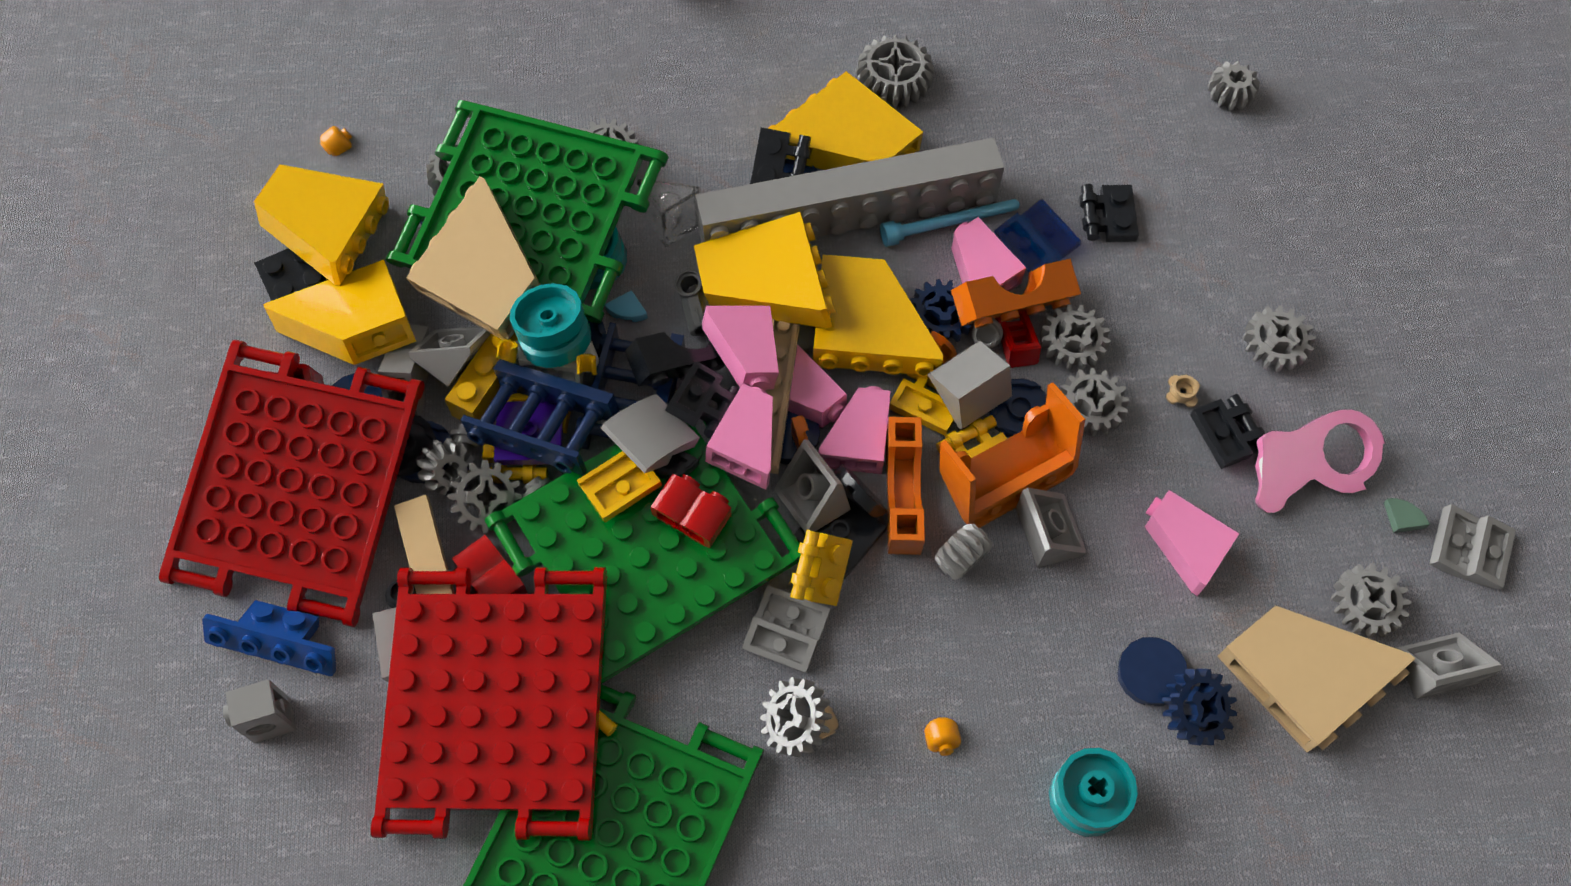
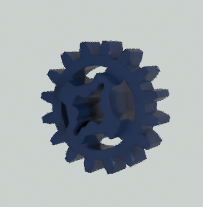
(940, 311)
(1199, 706)

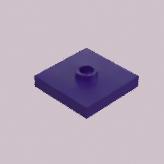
(532, 429)

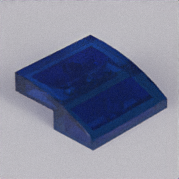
(1037, 236)

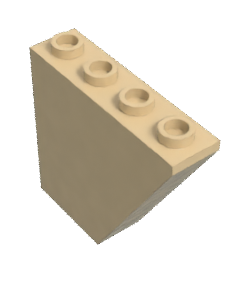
(476, 263)
(1312, 673)

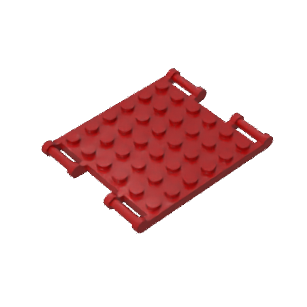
(291, 481)
(493, 703)

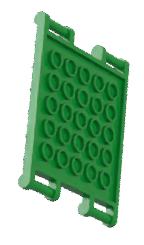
(554, 187)
(655, 574)
(655, 814)

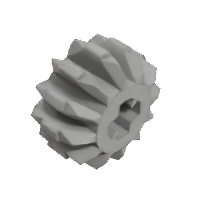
(1233, 85)
(432, 465)
(963, 551)

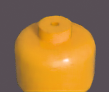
(336, 141)
(942, 735)

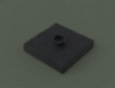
(856, 526)

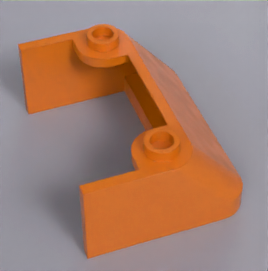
(1034, 458)

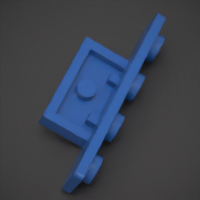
(273, 635)

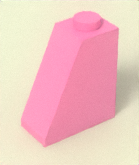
(983, 255)
(744, 342)
(815, 392)
(859, 433)
(745, 437)
(1189, 539)

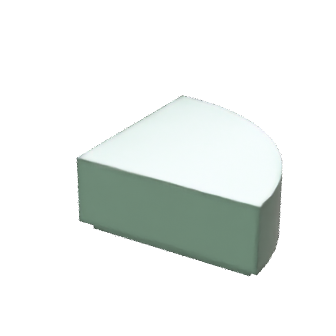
(1404, 515)

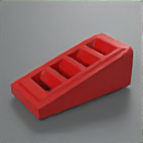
(1020, 353)

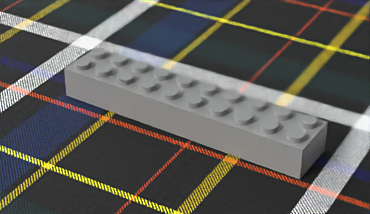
(861, 192)

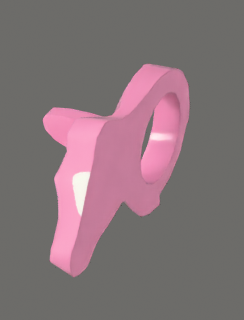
(1295, 457)

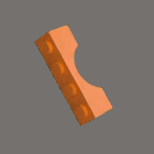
(986, 299)
(903, 471)

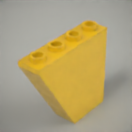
(849, 126)
(321, 216)
(770, 268)
(346, 320)
(872, 322)

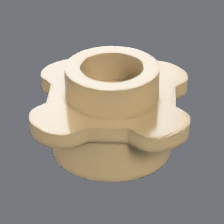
(1185, 383)

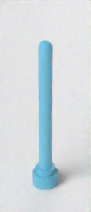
(894, 232)

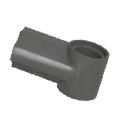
(693, 303)

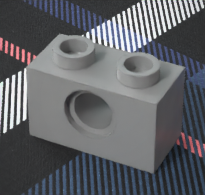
(259, 711)

